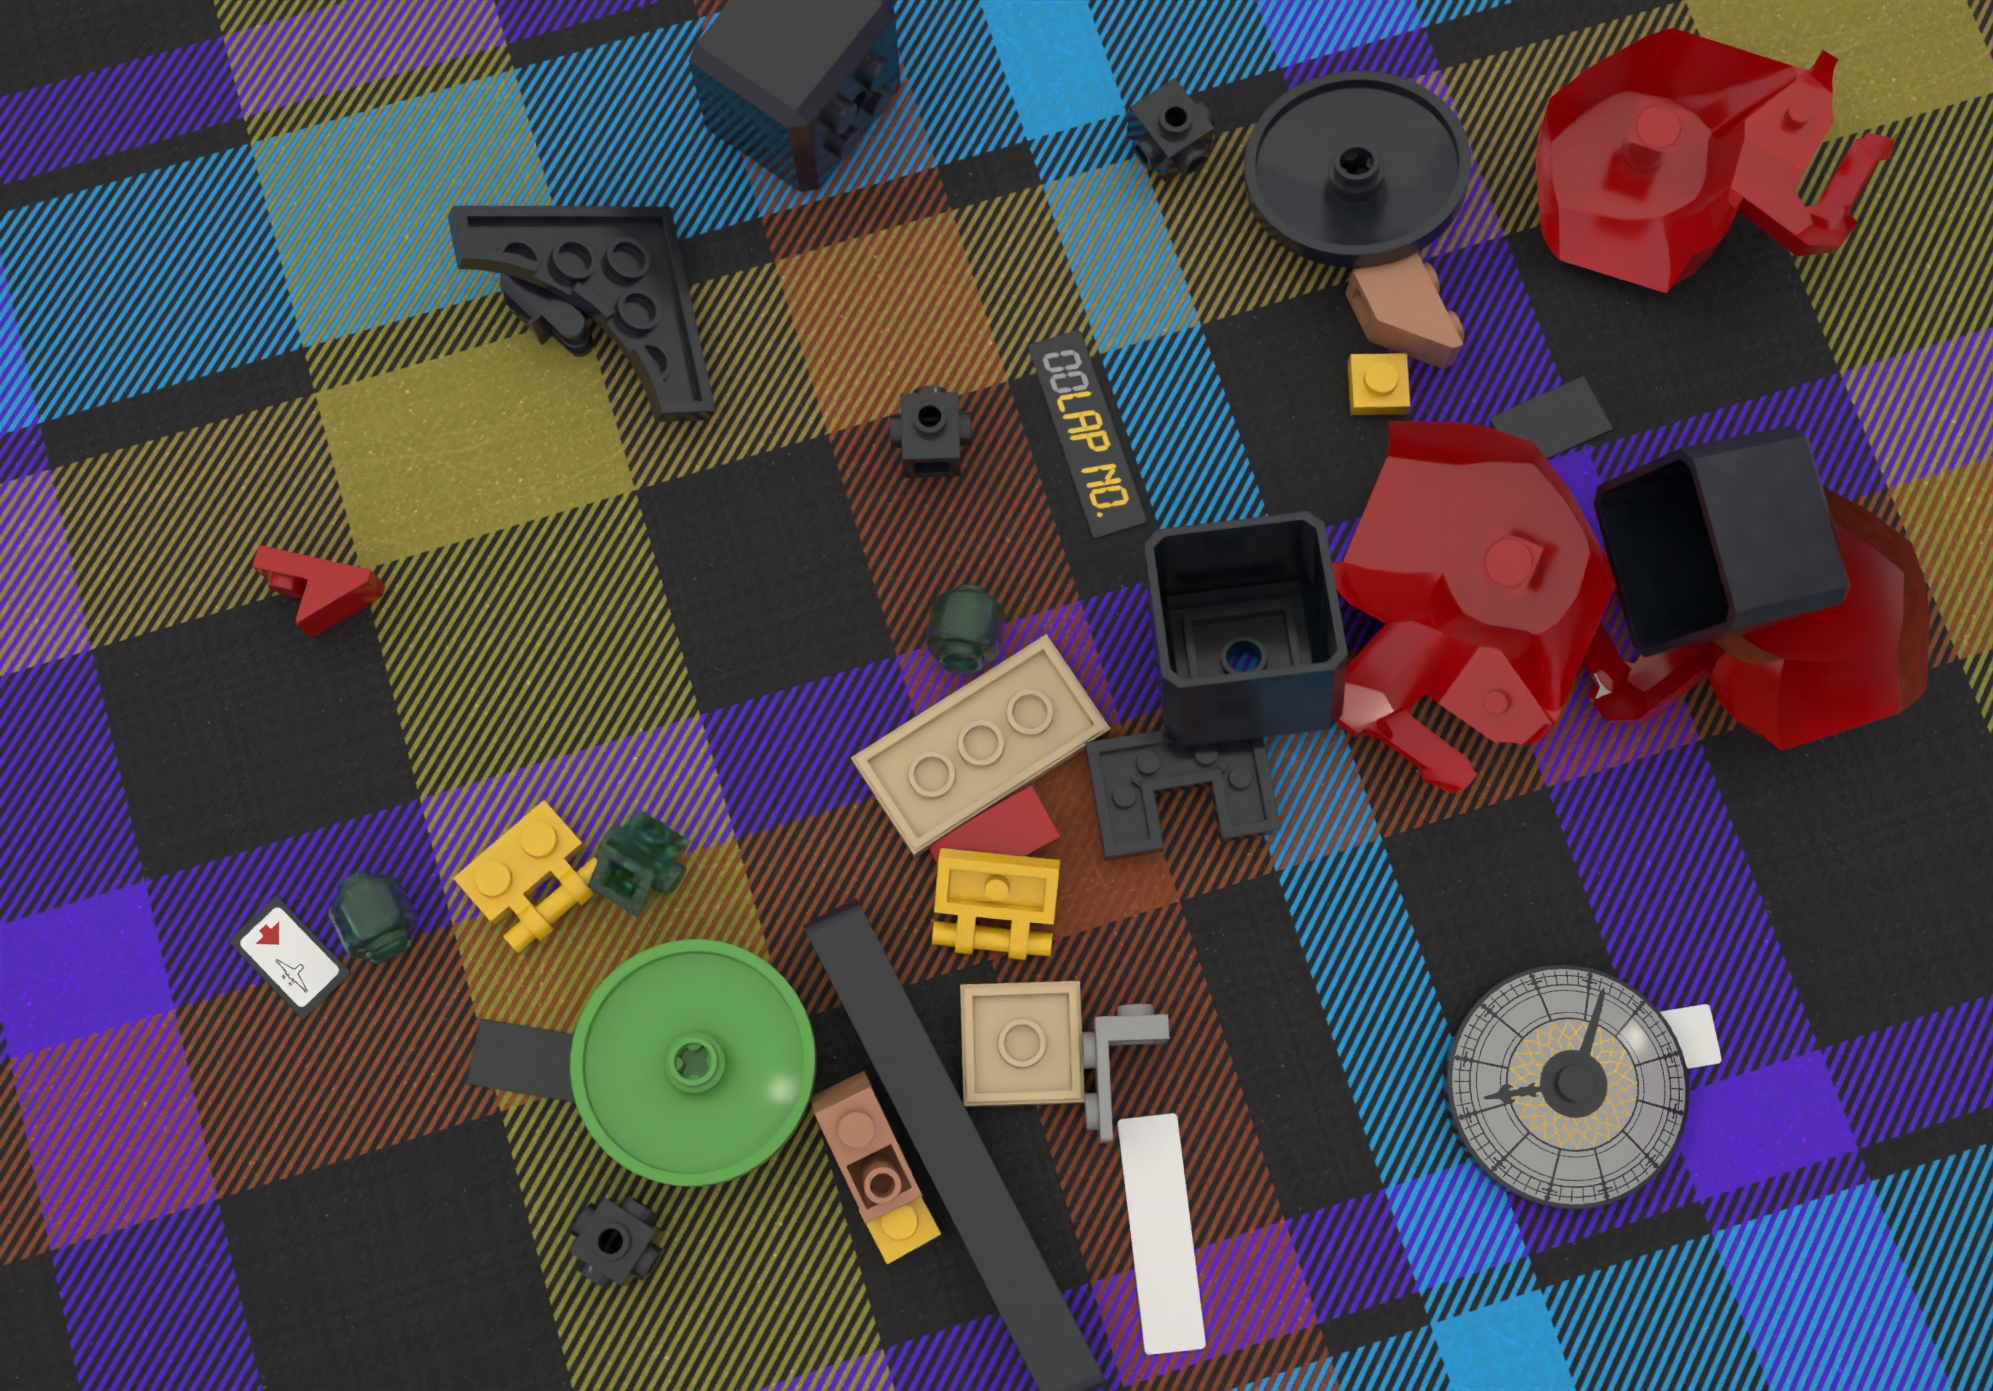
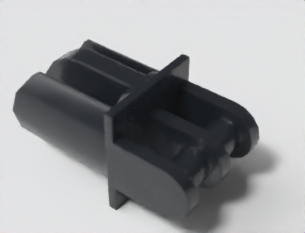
(547, 315)

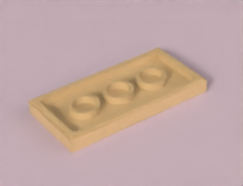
(980, 745)

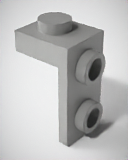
(1132, 1026)

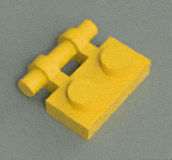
(519, 865)
(995, 888)

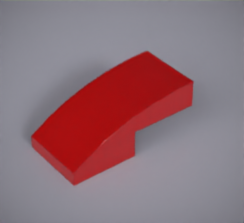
(1009, 828)

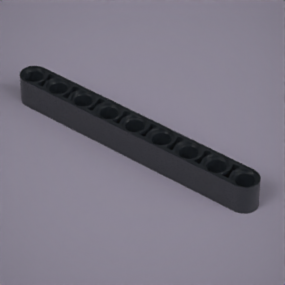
(953, 1152)

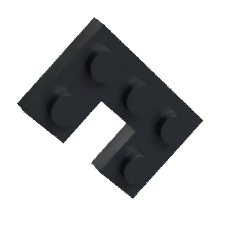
(1135, 767)

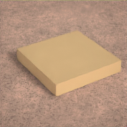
(1022, 1044)

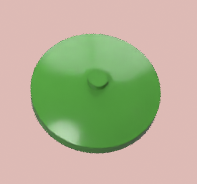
(693, 1063)

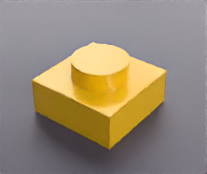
(1378, 384)
(903, 1229)

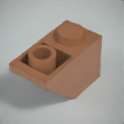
(1403, 311)
(865, 1146)

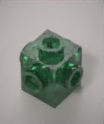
(639, 863)

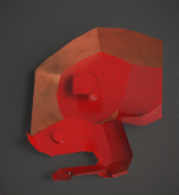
(1806, 672)

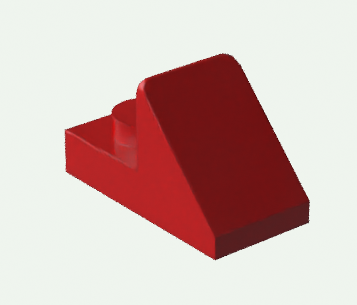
(328, 588)

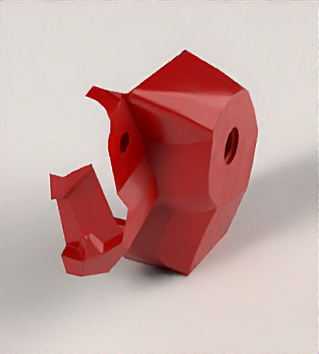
(1675, 138)
(1480, 588)

